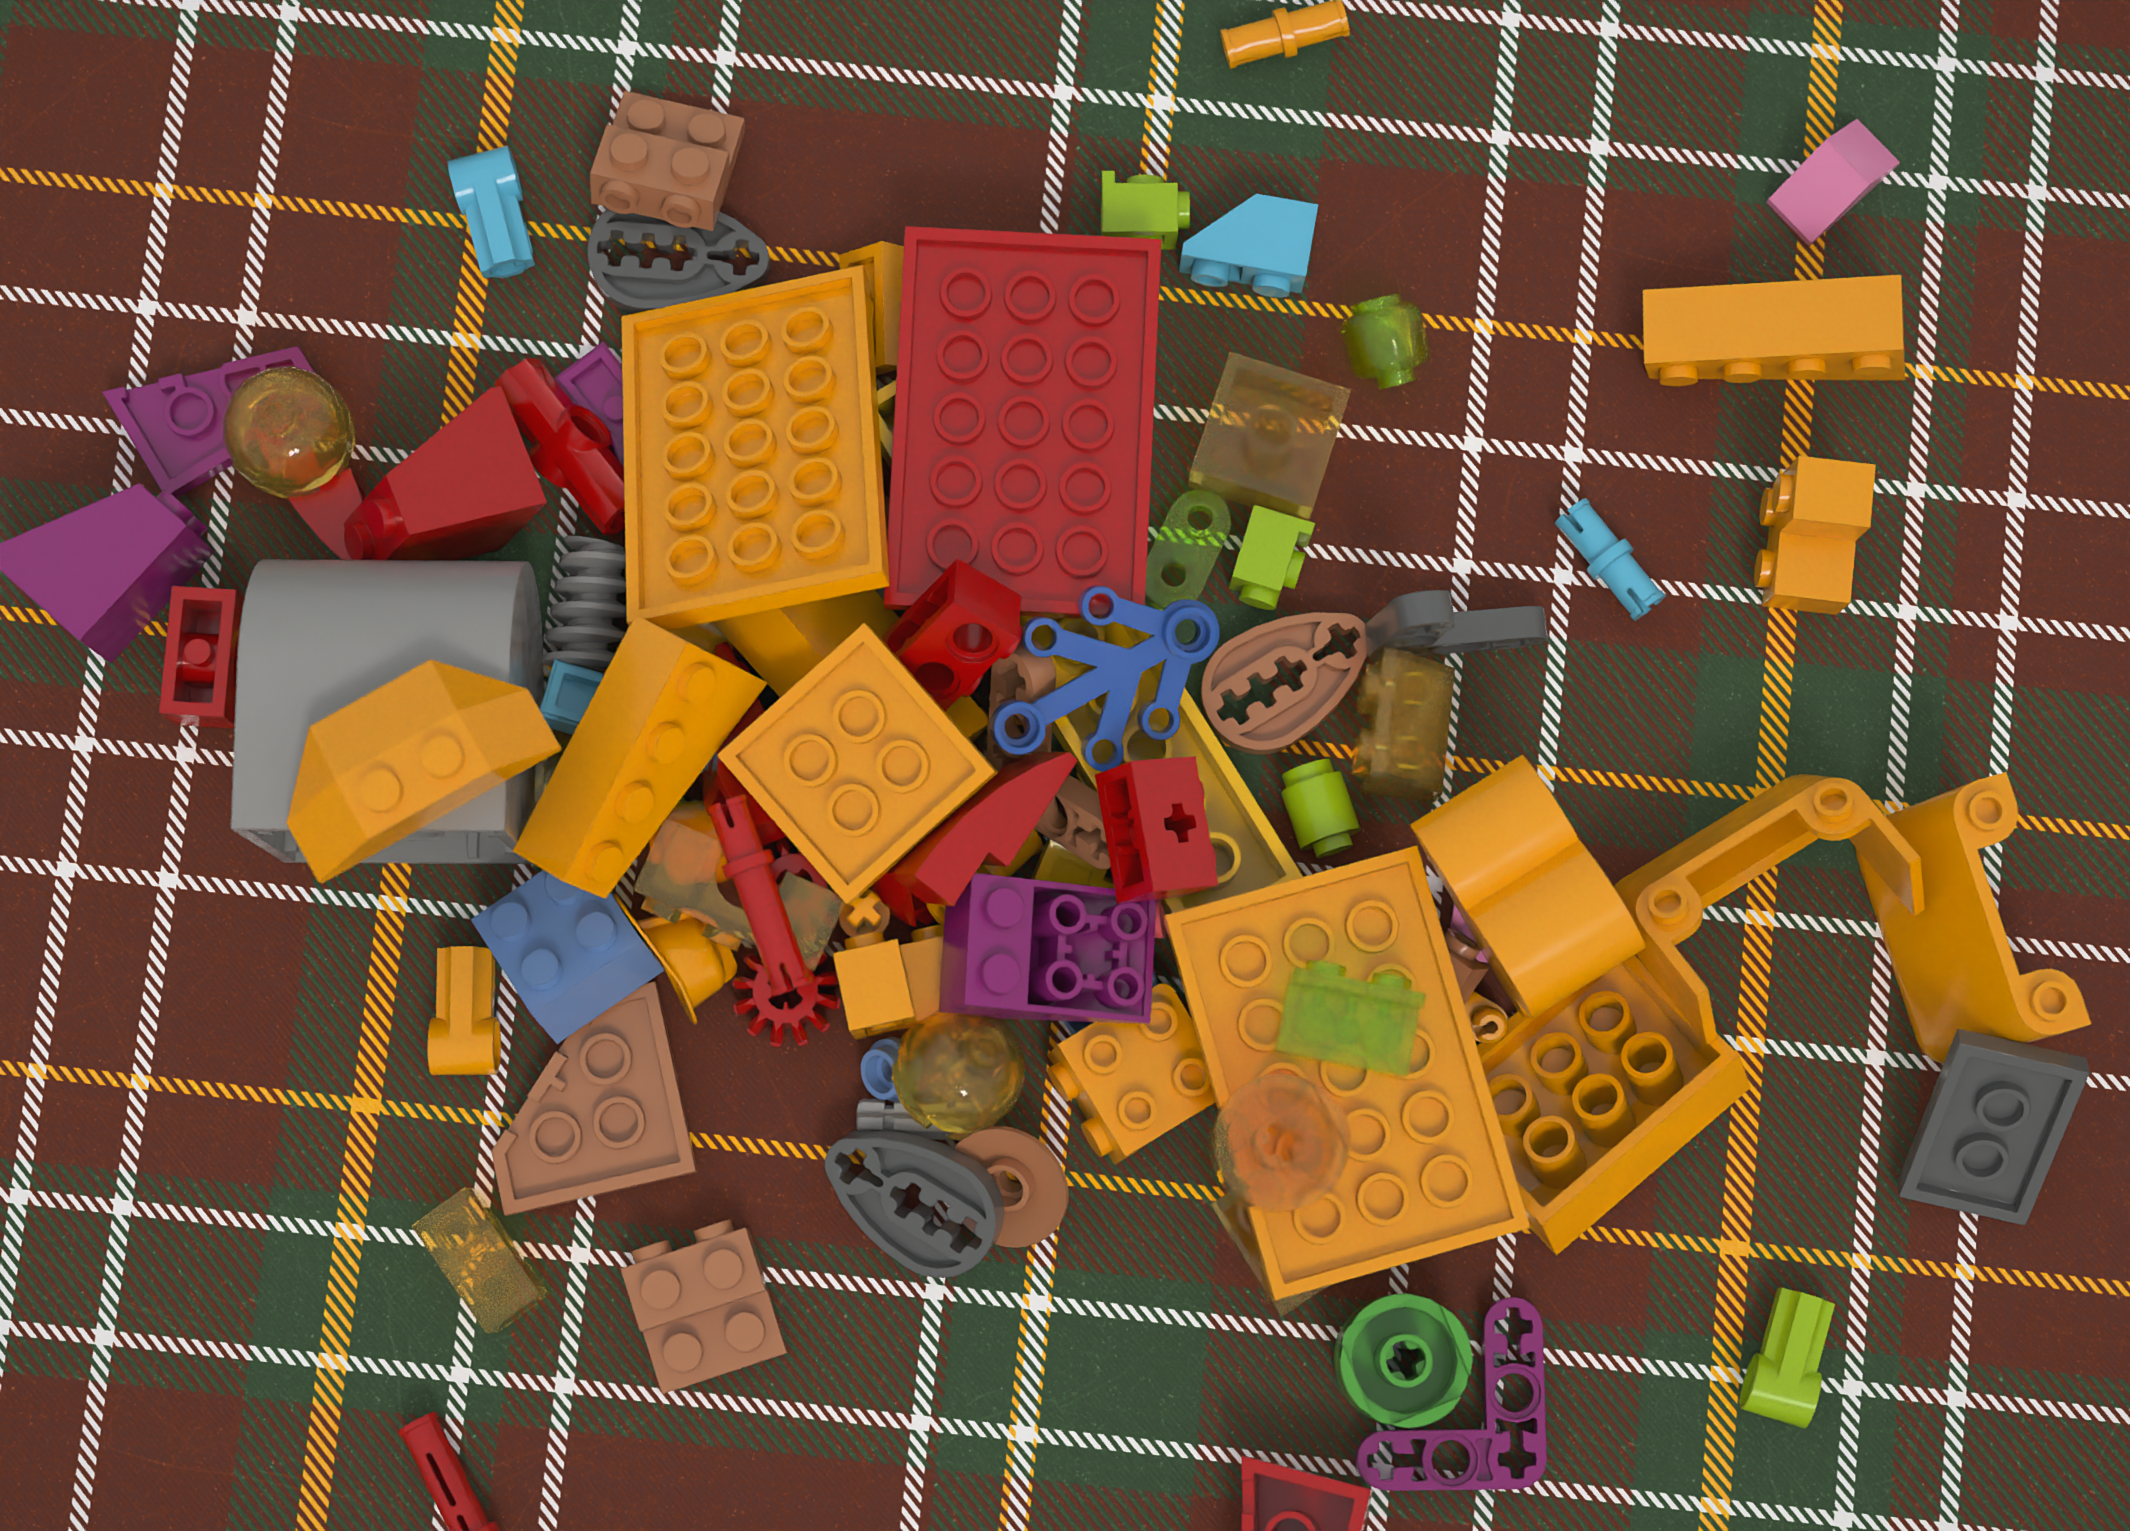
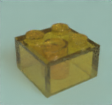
(1268, 437)

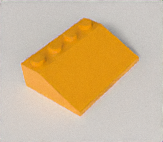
(1602, 1096)

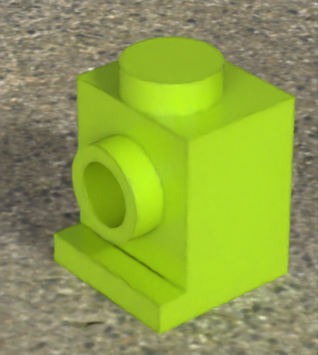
(1143, 208)
(1269, 557)

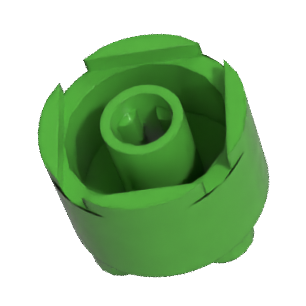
(1435, 1377)

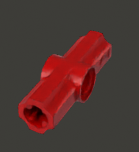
(567, 443)

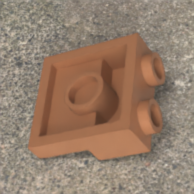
(666, 161)
(703, 1306)

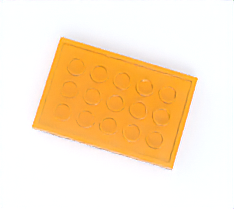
(752, 451)
(1423, 1148)

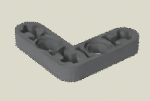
(1427, 626)

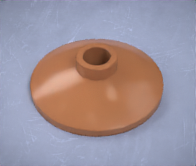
(1041, 1199)

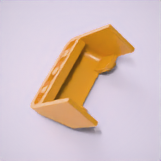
(1675, 888)

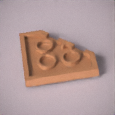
(599, 1113)

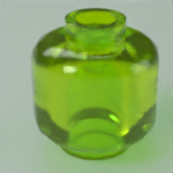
(1385, 340)

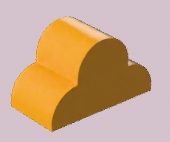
(1527, 888)

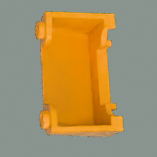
(1955, 953)

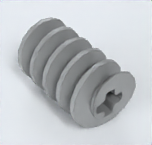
(591, 604)

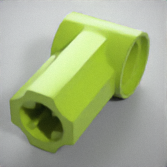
(1784, 1375)

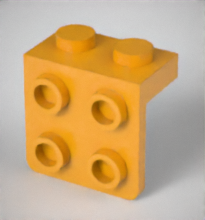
(1134, 1076)

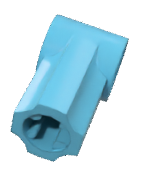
(490, 197)

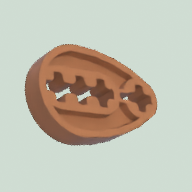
(1294, 713)

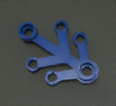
(1115, 673)

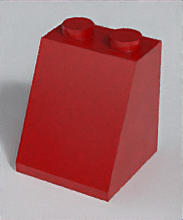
(453, 494)

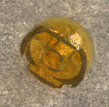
(288, 431)
(959, 1072)

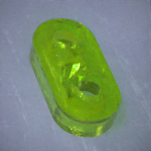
(1187, 548)

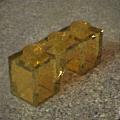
(682, 880)

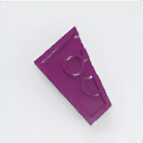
(180, 418)

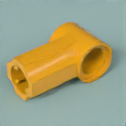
(464, 1032)

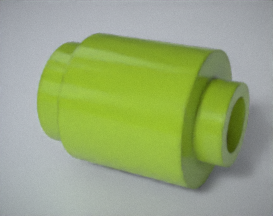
(1319, 808)

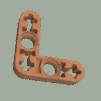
(1027, 679)

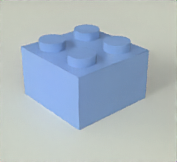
(566, 951)

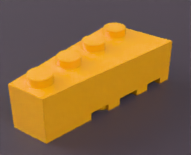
(1776, 331)
(634, 755)

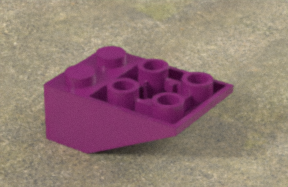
(1047, 952)

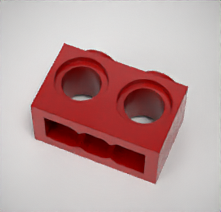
(956, 632)

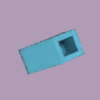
(1255, 244)

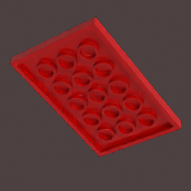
(1024, 415)

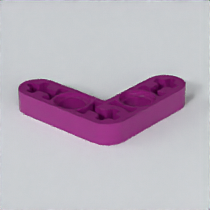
(1481, 1444)

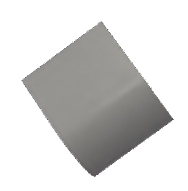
(342, 628)

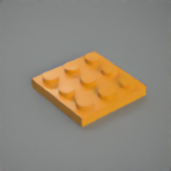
(857, 763)

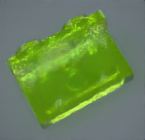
(1349, 1018)

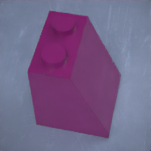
(108, 565)

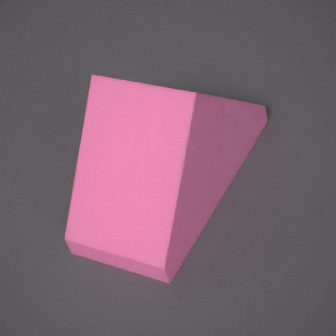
(1832, 181)

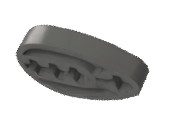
(657, 287)
(942, 1173)

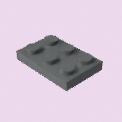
(1992, 1126)

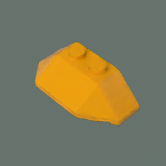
(408, 760)

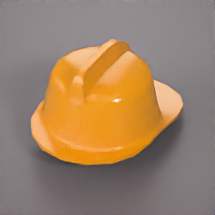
(691, 961)

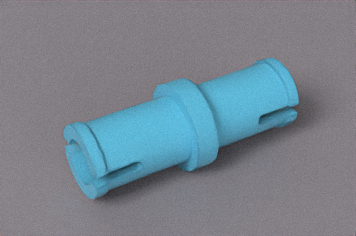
(1610, 559)

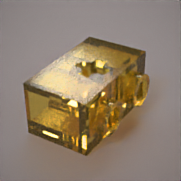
(480, 1260)

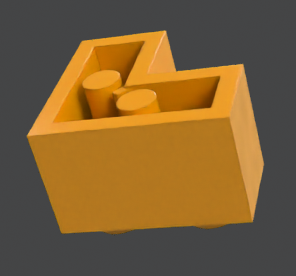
(1812, 535)
(889, 983)

